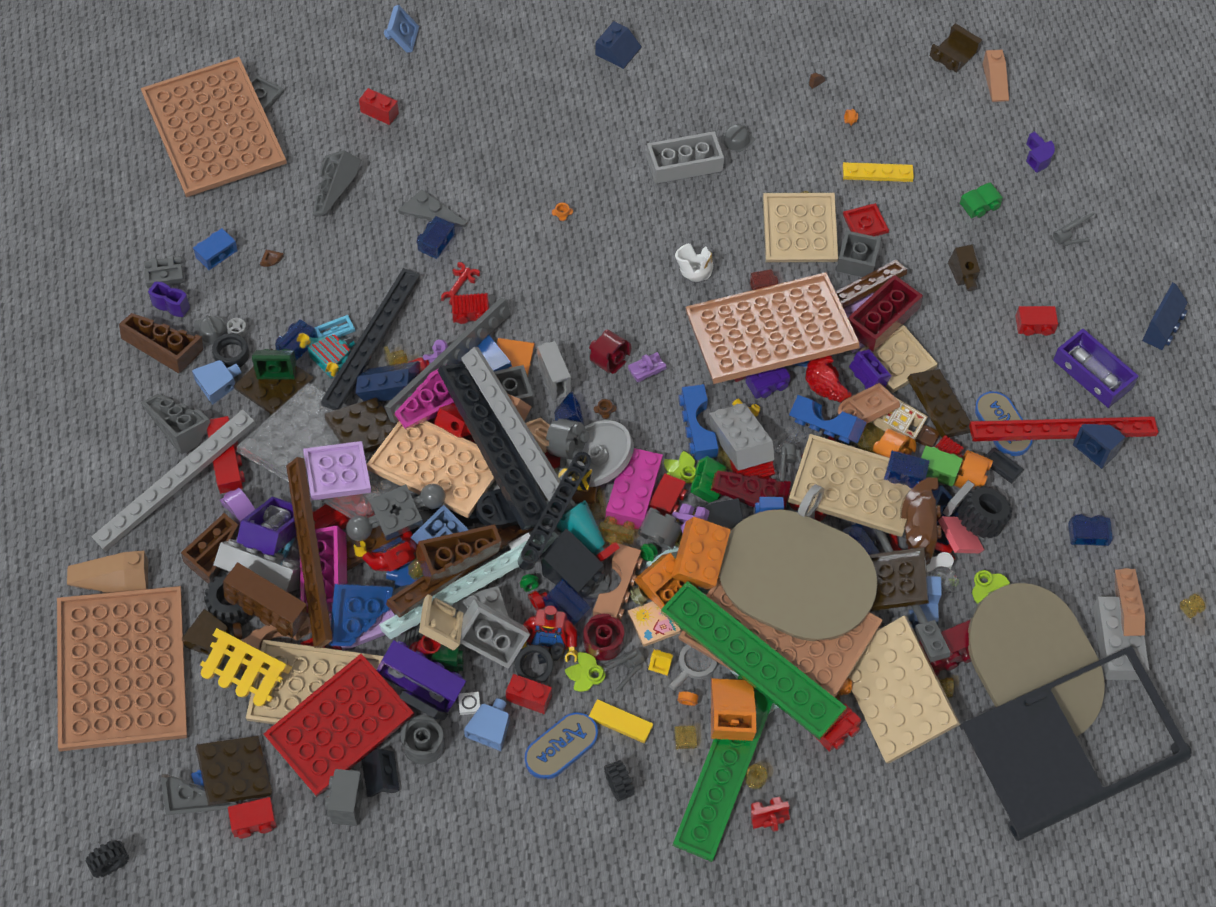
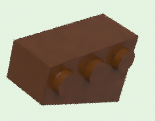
(203, 550)

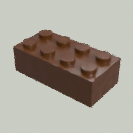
(264, 600)

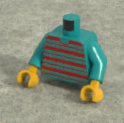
(327, 351)

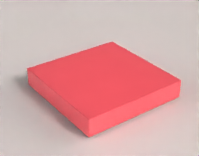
(958, 537)

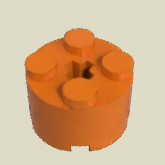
(894, 441)
(973, 469)

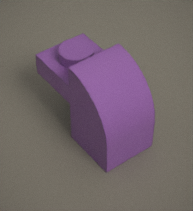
(237, 504)

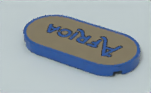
(998, 407)
(561, 745)

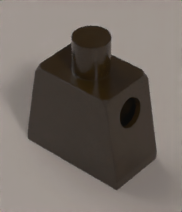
(964, 266)
(201, 633)

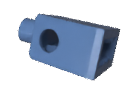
(216, 379)
(489, 725)

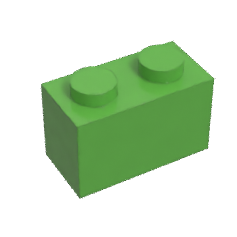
(942, 465)

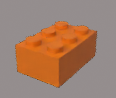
(700, 553)

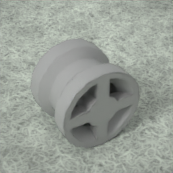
(237, 324)

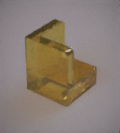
(395, 357)

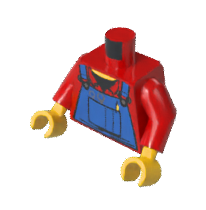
(389, 555)
(550, 628)

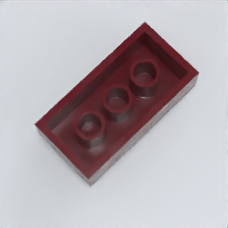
(884, 312)
(957, 641)

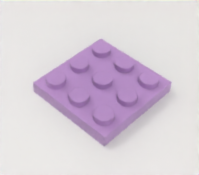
(336, 470)

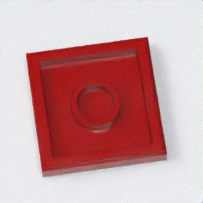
(866, 220)

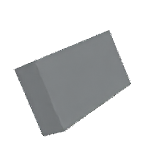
(958, 498)

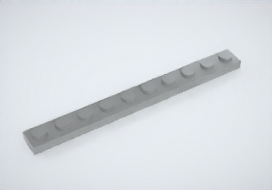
(513, 424)
(173, 480)

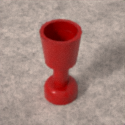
(425, 645)

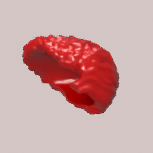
(824, 379)

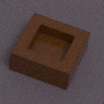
(927, 436)

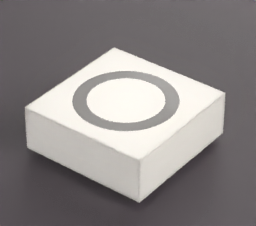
(469, 703)

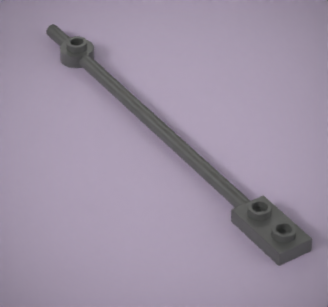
(927, 631)

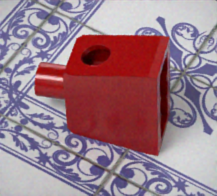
(451, 421)

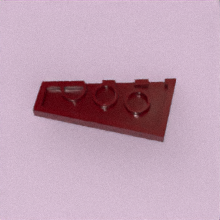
(749, 488)

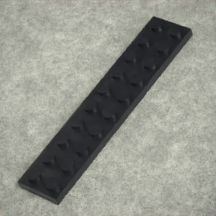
(495, 446)

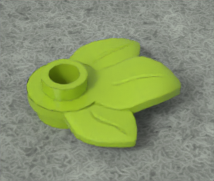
(680, 467)
(994, 582)
(582, 672)

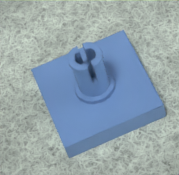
(402, 29)

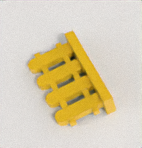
(234, 664)

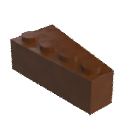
(162, 343)
(455, 552)

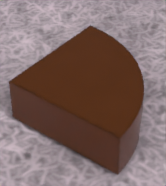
(816, 79)
(271, 257)

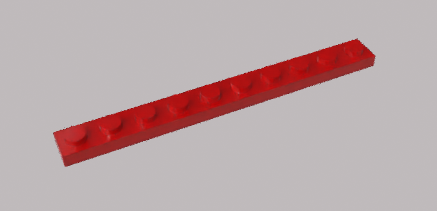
(1057, 428)

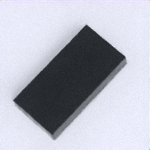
(1004, 466)

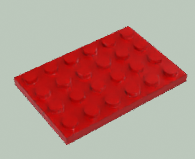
(338, 724)

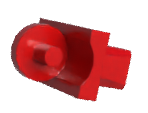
(770, 815)

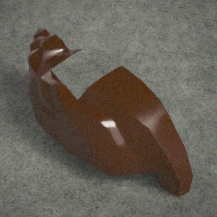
(922, 514)

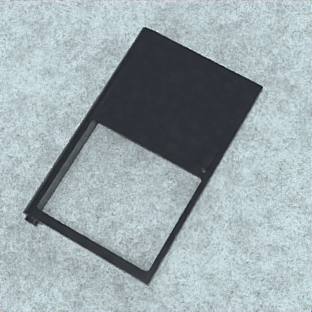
(1039, 761)

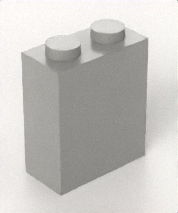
(553, 370)

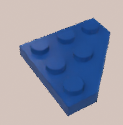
(356, 610)

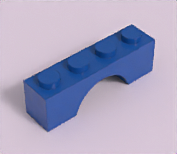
(844, 425)
(702, 441)

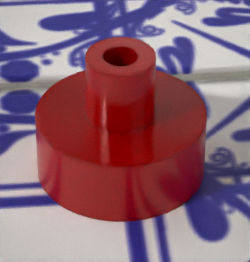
(537, 600)

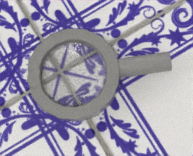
(811, 501)
(693, 665)

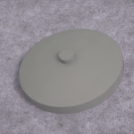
(609, 448)

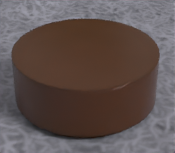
(237, 630)

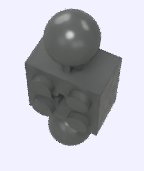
(360, 527)

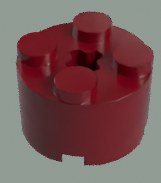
(609, 351)
(603, 637)

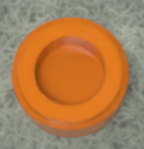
(688, 698)

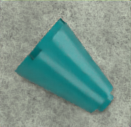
(583, 527)

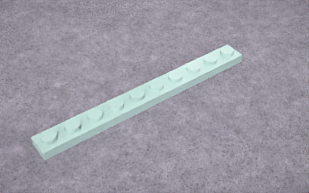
(462, 587)

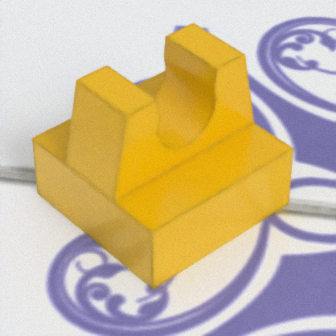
(660, 662)

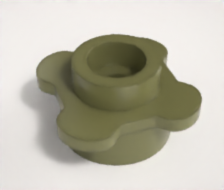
(638, 596)

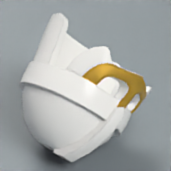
(694, 266)

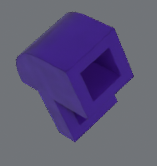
(1040, 153)

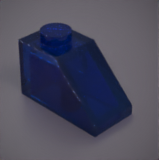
(569, 409)

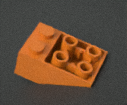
(657, 580)
(732, 710)

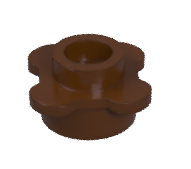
(605, 403)

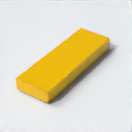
(621, 721)

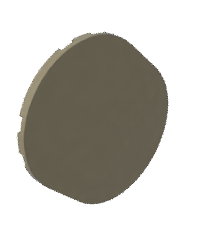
(798, 575)
(1029, 639)

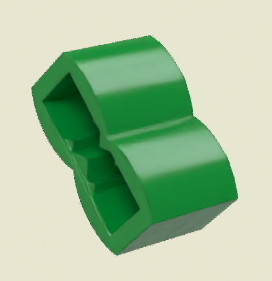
(981, 200)
(704, 477)

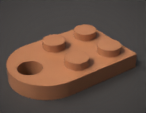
(870, 403)

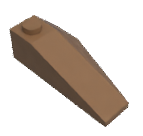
(111, 573)

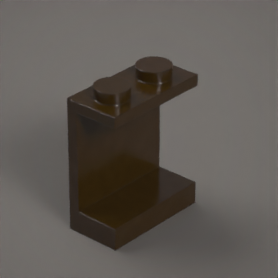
(956, 49)

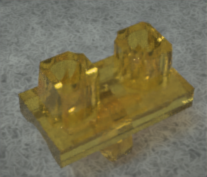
(615, 533)

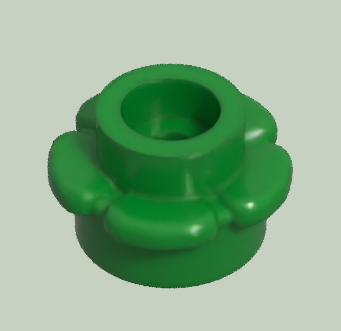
(648, 552)
(527, 580)

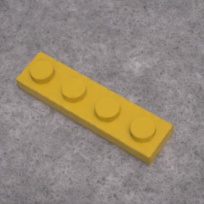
(877, 172)

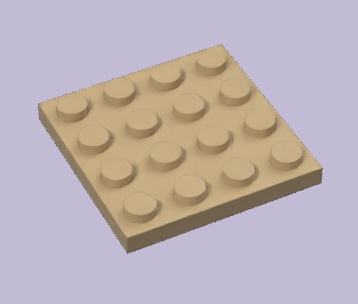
(800, 227)

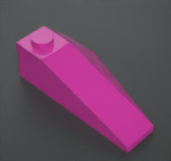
(424, 401)

